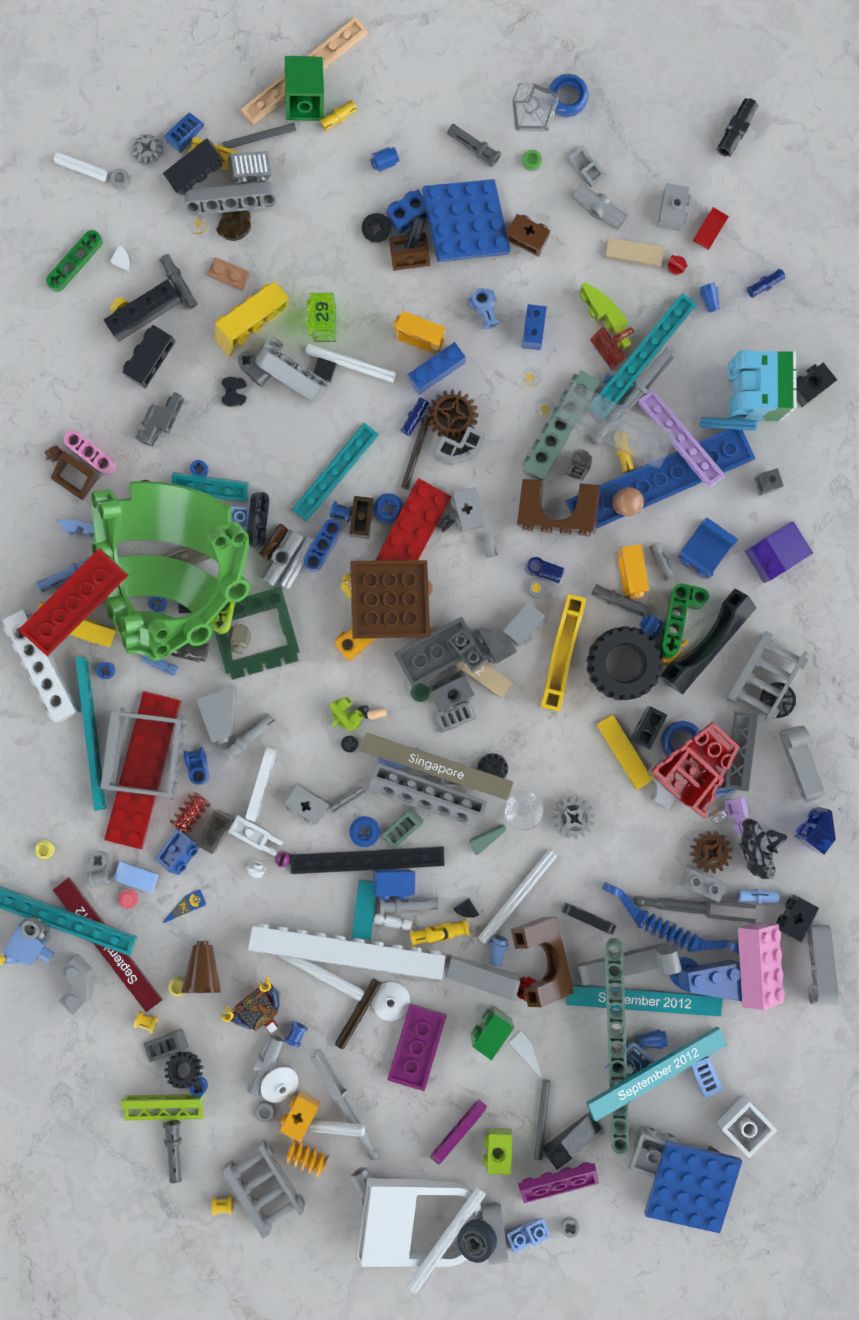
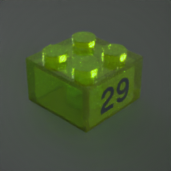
(322, 317)

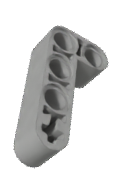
(290, 371)
(801, 762)
(822, 966)

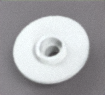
(395, 992)
(279, 1084)

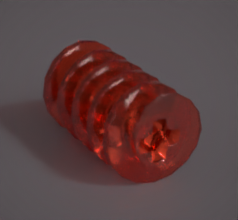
(190, 813)

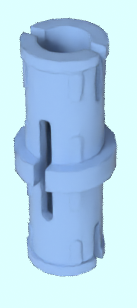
(758, 896)

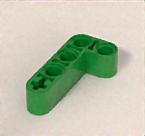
(678, 622)

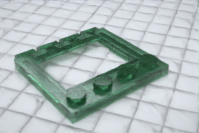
(253, 605)

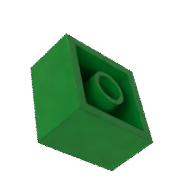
(491, 1032)

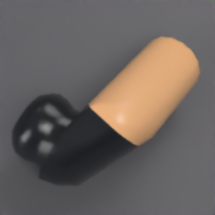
(373, 714)

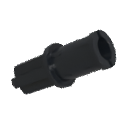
(415, 232)

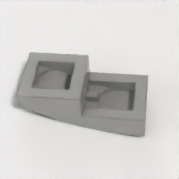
(586, 167)

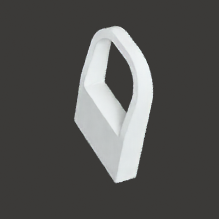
(390, 1219)

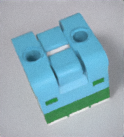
(762, 385)

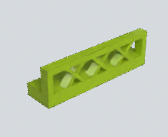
(162, 1101)

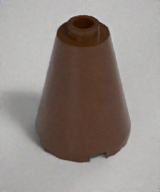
(201, 970)

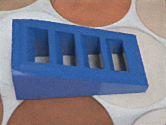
(175, 131)

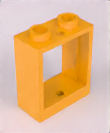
(419, 332)
(632, 571)

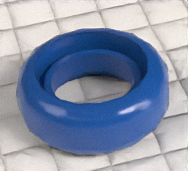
(580, 86)
(671, 729)

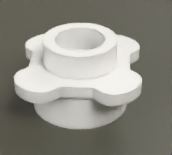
(256, 869)

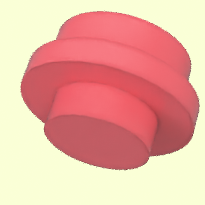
(128, 898)

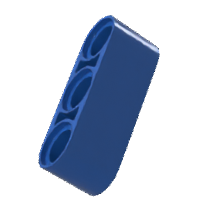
(323, 535)

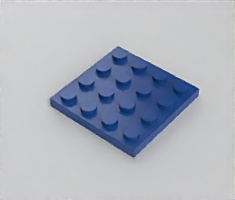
(466, 220)
(693, 1187)

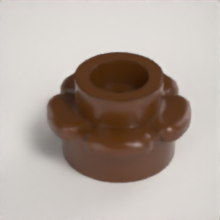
(53, 453)

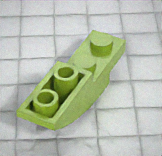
(605, 309)

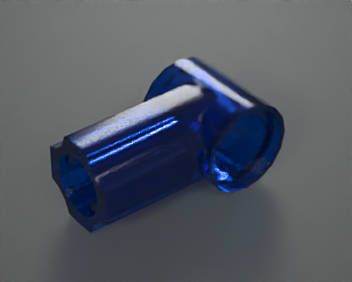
(546, 570)

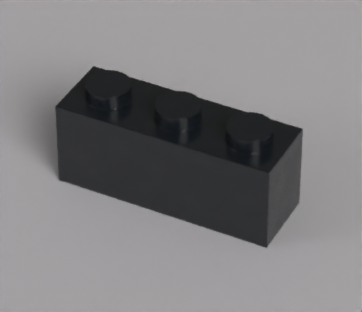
(194, 167)
(148, 356)

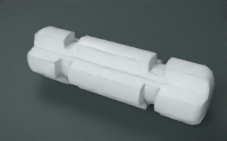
(392, 922)

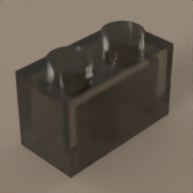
(215, 831)

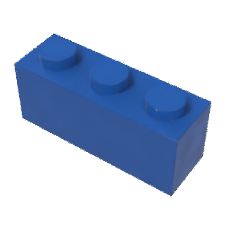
(436, 368)

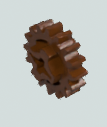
(706, 858)

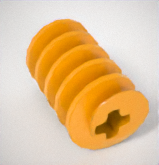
(306, 1158)

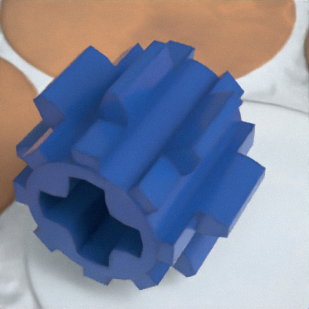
(651, 625)

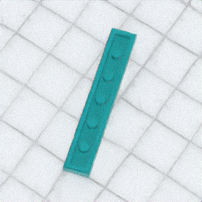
(335, 472)

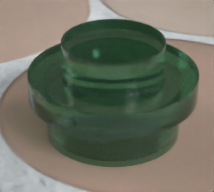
(419, 692)

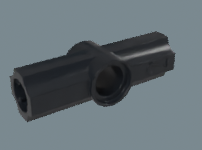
(737, 127)

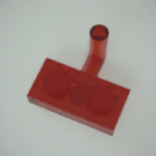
(608, 346)

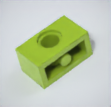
(500, 1162)

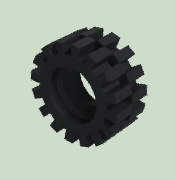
(172, 1070)

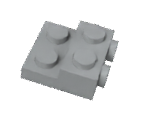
(648, 1150)

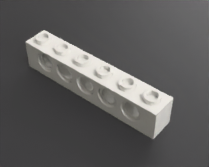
(38, 679)

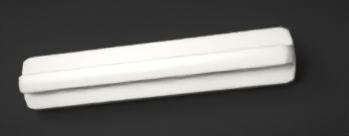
(80, 166)
(297, 563)
(337, 1128)

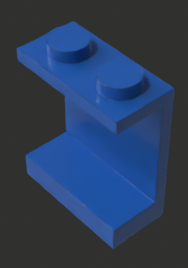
(706, 548)

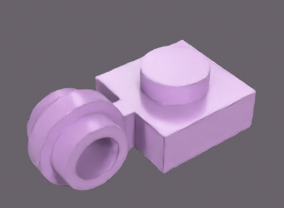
(736, 809)

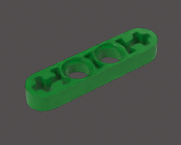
(78, 263)

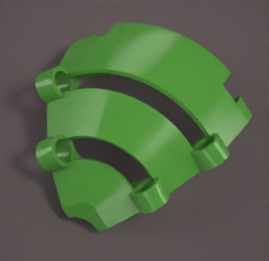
(179, 517)

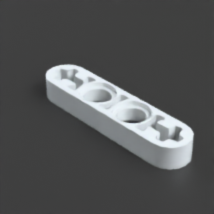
(261, 784)

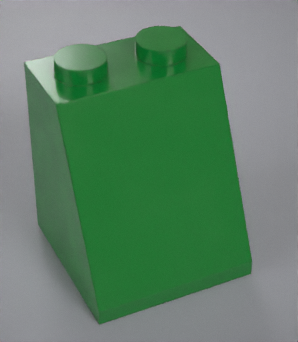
(304, 88)

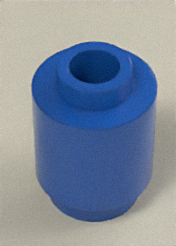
(384, 159)

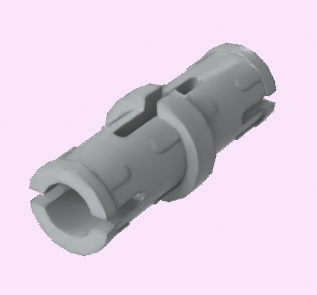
(662, 561)

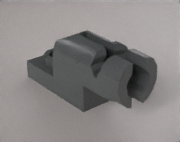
(159, 419)

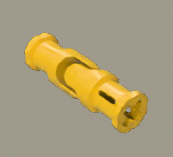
(436, 933)

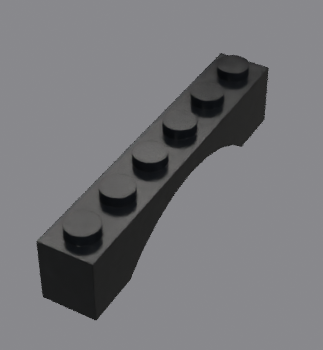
(732, 615)

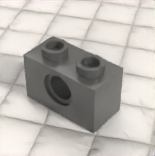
(440, 691)

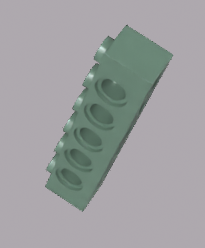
(540, 470)

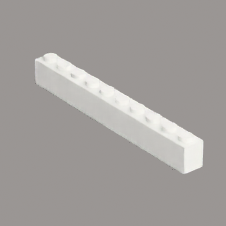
(347, 953)

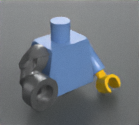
(28, 943)

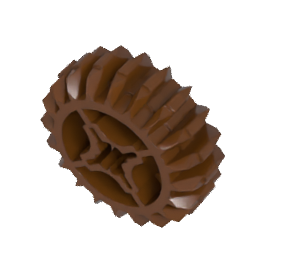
(456, 399)

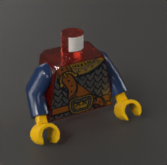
(256, 1009)

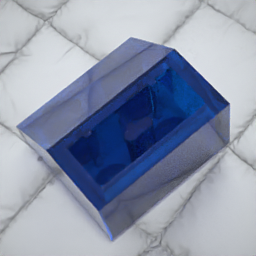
(818, 830)

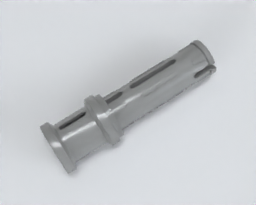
(241, 743)
(399, 905)

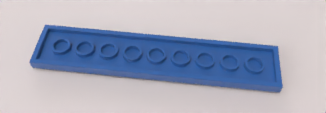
(726, 449)

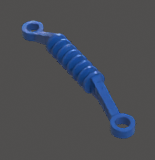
(641, 918)

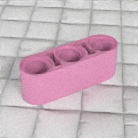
(83, 446)

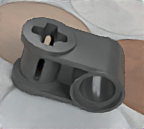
(256, 373)

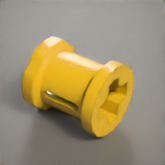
(145, 1022)
(222, 1205)

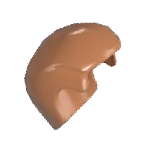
(628, 501)

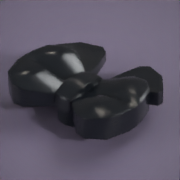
(231, 397)

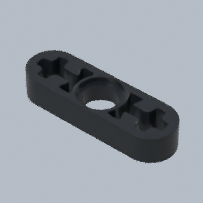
(255, 504)
(589, 918)

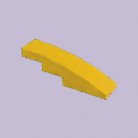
(93, 631)

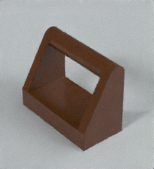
(409, 257)
(91, 479)

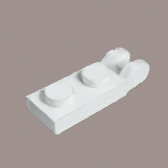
(253, 834)

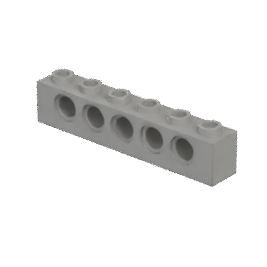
(427, 795)

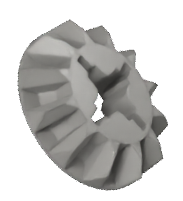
(147, 157)

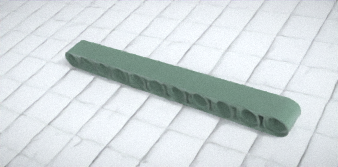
(617, 1036)

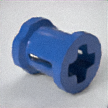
(341, 511)
(296, 1034)

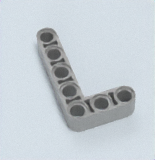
(636, 961)

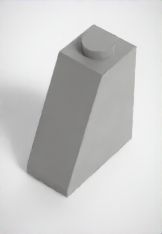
(219, 714)

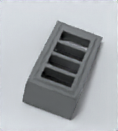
(177, 1040)

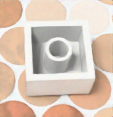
(746, 1126)

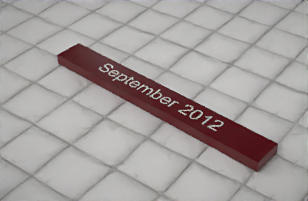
(120, 963)

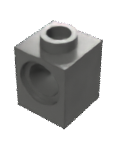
(768, 481)

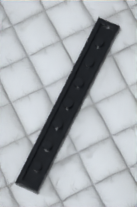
(367, 860)

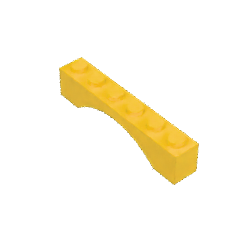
(562, 652)

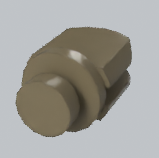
(239, 638)

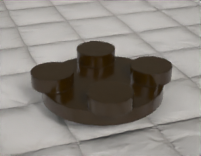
(234, 225)

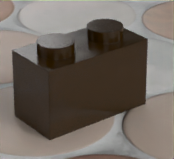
(361, 517)

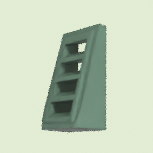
(413, 816)
(483, 840)

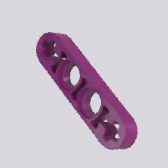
(458, 1131)

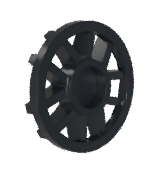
(783, 703)

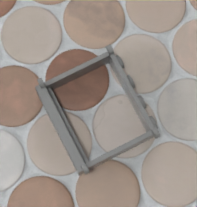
(113, 752)

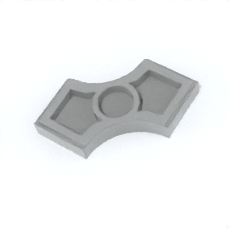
(661, 794)

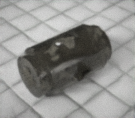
(197, 653)

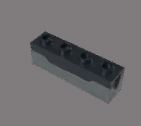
(142, 310)

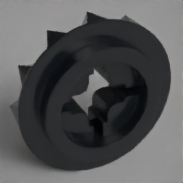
(371, 221)
(493, 758)

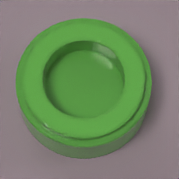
(532, 160)

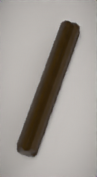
(358, 1013)

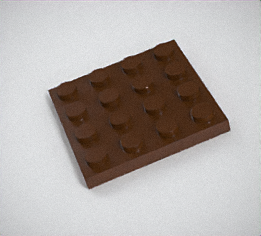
(389, 599)

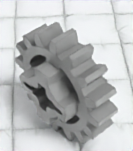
(567, 824)

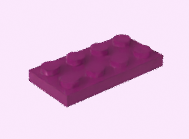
(417, 1047)
(559, 1182)

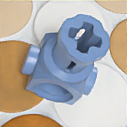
(486, 308)

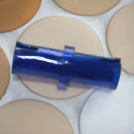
(766, 283)
(414, 416)

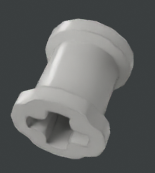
(99, 878)

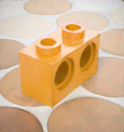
(358, 644)

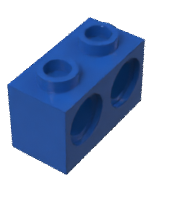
(404, 207)

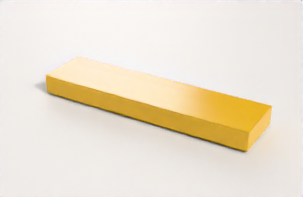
(624, 752)

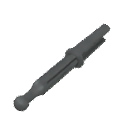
(693, 907)

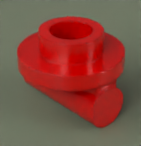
(677, 265)

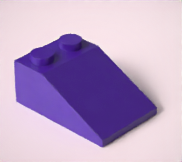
(778, 552)

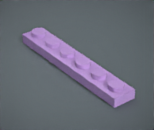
(684, 441)

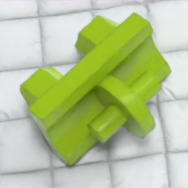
(343, 716)

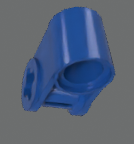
(197, 764)

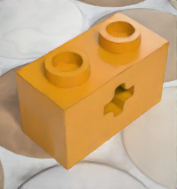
(297, 1127)

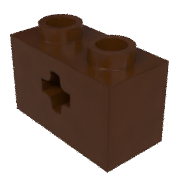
(535, 241)

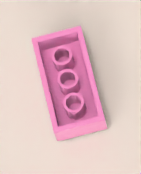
(760, 965)

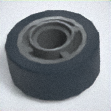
(470, 1248)

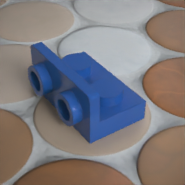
(177, 852)

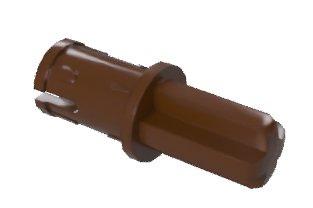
(274, 541)

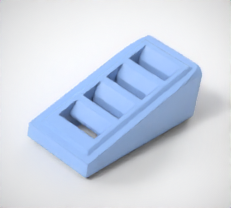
(712, 1075)

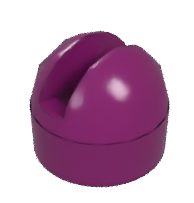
(286, 861)

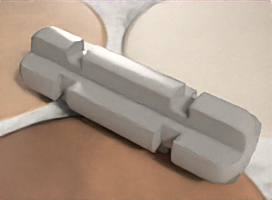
(348, 800)

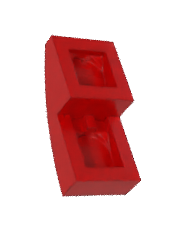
(710, 228)

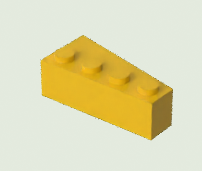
(249, 317)

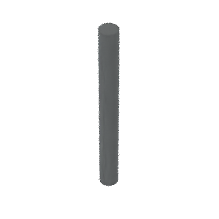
(259, 136)
(542, 1119)

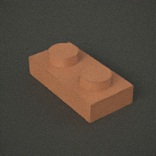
(228, 273)

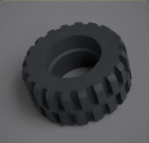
(649, 657)

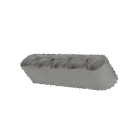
(230, 198)

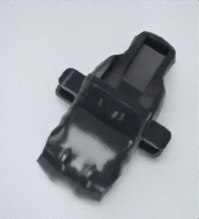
(759, 849)

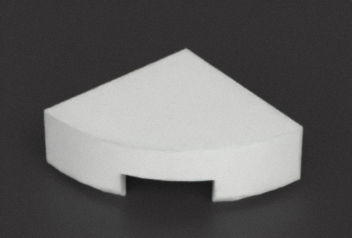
(121, 259)

